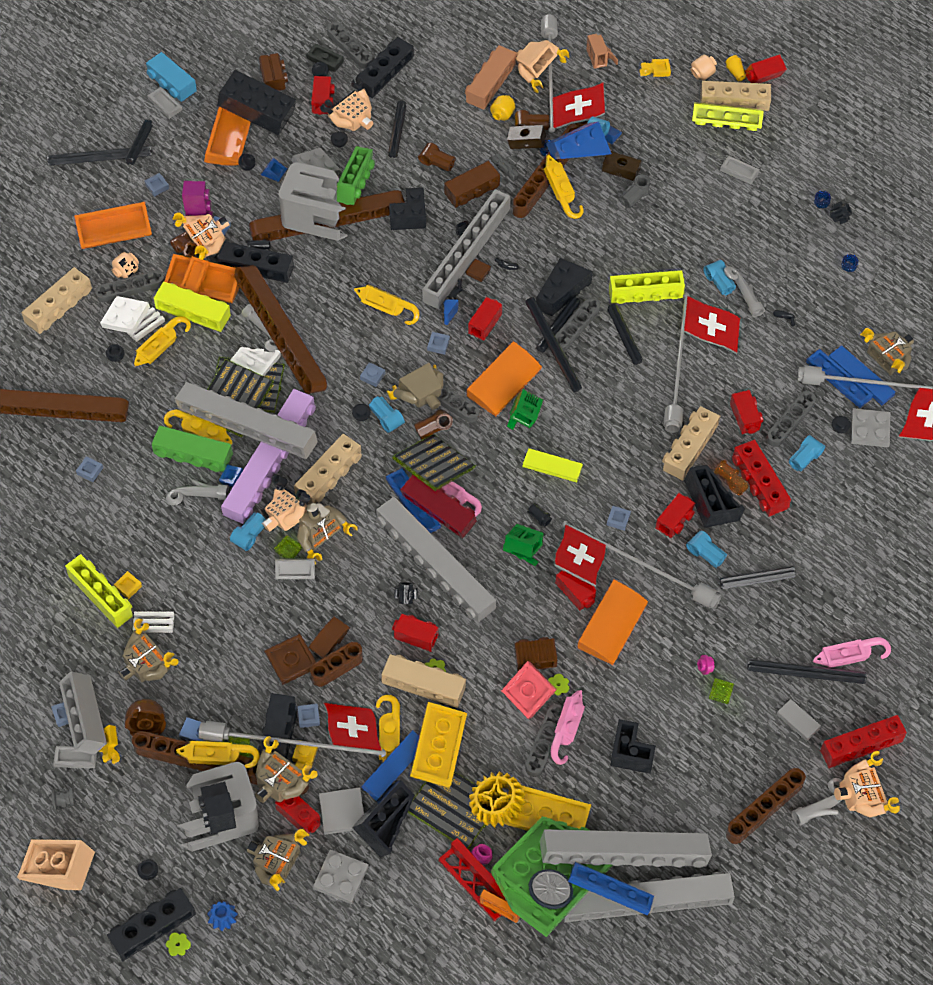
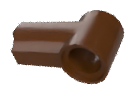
(524, 118)
(432, 155)
(184, 245)
(431, 424)

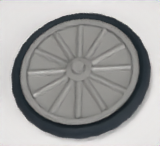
(550, 889)

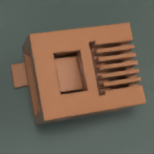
(599, 51)

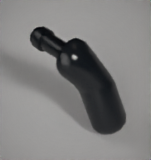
(509, 266)
(453, 294)
(782, 314)

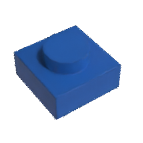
(230, 475)

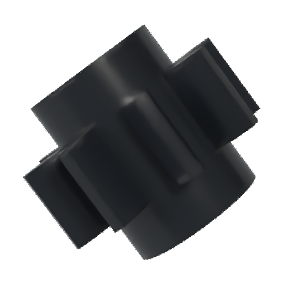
(841, 212)
(405, 593)

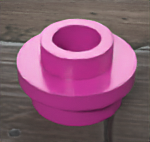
(705, 664)
(482, 853)

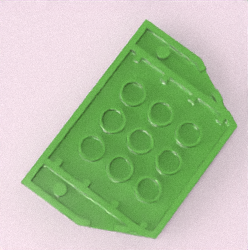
(518, 867)

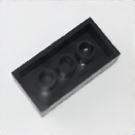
(256, 102)

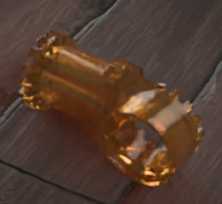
(735, 482)

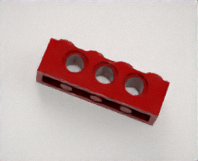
(863, 741)

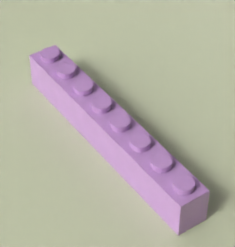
(265, 462)

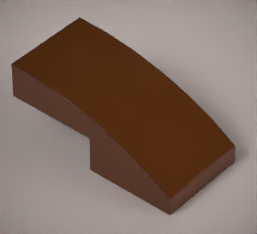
(329, 636)

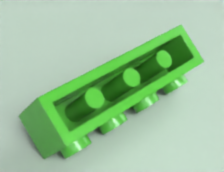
(355, 175)
(192, 449)

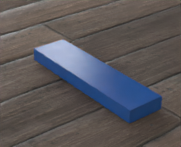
(857, 369)
(852, 390)
(396, 481)
(392, 767)
(611, 888)

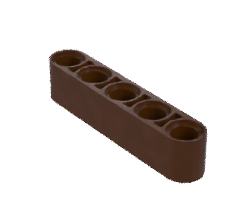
(762, 814)

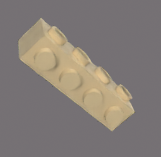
(737, 94)
(57, 300)
(691, 442)
(329, 468)
(424, 680)

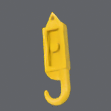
(561, 186)
(386, 302)
(159, 341)
(198, 426)
(389, 726)
(217, 753)

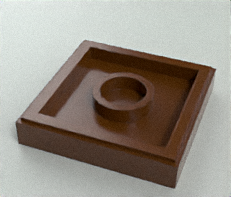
(290, 659)

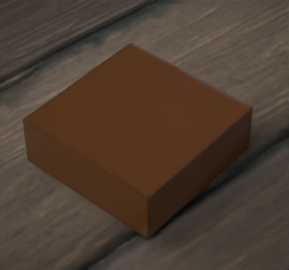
(478, 270)

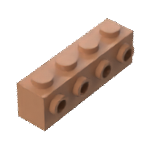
(490, 77)

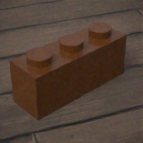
(472, 184)

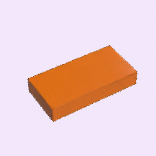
(195, 274)
(498, 905)

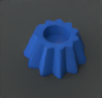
(222, 915)

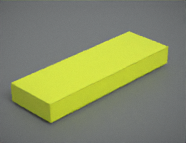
(552, 465)

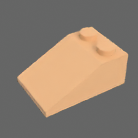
(57, 863)

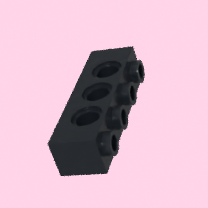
(385, 66)
(240, 255)
(146, 935)

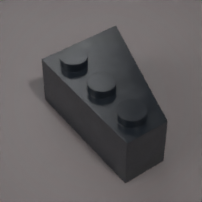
(563, 283)
(711, 499)
(280, 722)
(383, 819)

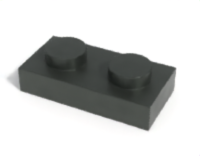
(322, 54)

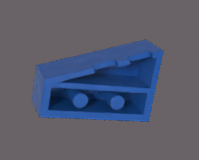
(581, 142)

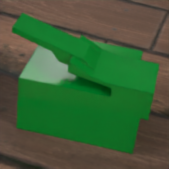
(524, 410)
(523, 543)

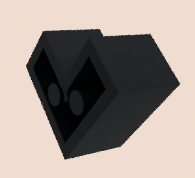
(409, 214)
(629, 753)
(217, 808)

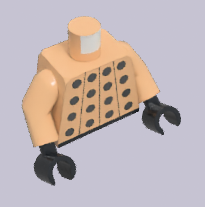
(352, 110)
(286, 506)

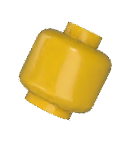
(502, 107)

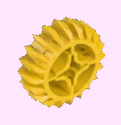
(505, 804)

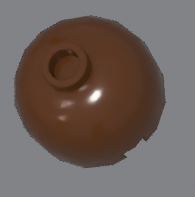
(145, 716)

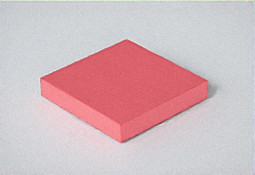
(528, 690)

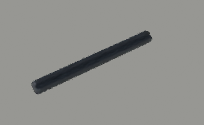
(92, 156)
(553, 344)
(807, 671)

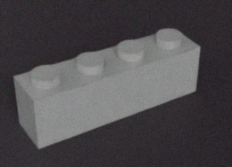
(82, 713)

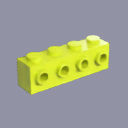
(727, 115)
(646, 287)
(193, 306)
(99, 591)

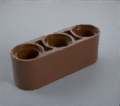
(333, 672)

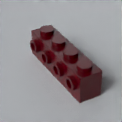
(440, 506)

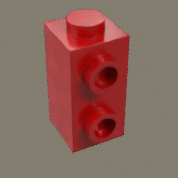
(766, 69)
(321, 92)
(485, 318)
(746, 412)
(675, 515)
(577, 590)
(415, 632)
(299, 814)

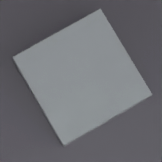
(341, 810)

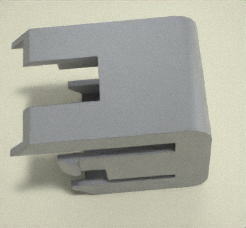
(310, 197)
(242, 800)

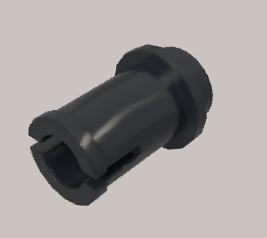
(261, 244)
(542, 517)

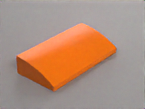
(227, 138)
(113, 225)
(217, 284)
(503, 379)
(612, 622)

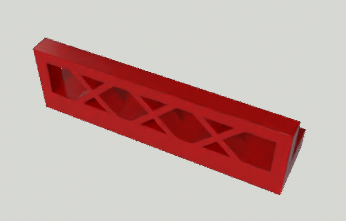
(476, 869)

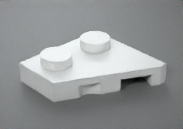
(256, 359)

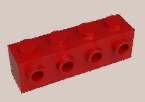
(761, 478)

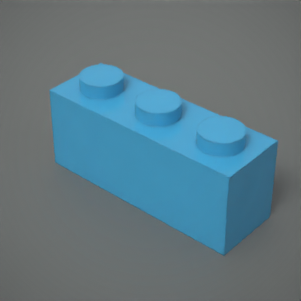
(171, 77)

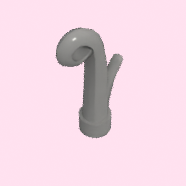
(755, 307)
(250, 314)
(201, 489)
(817, 809)

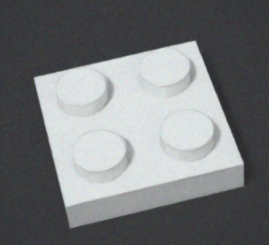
(125, 315)

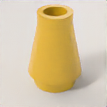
(735, 66)

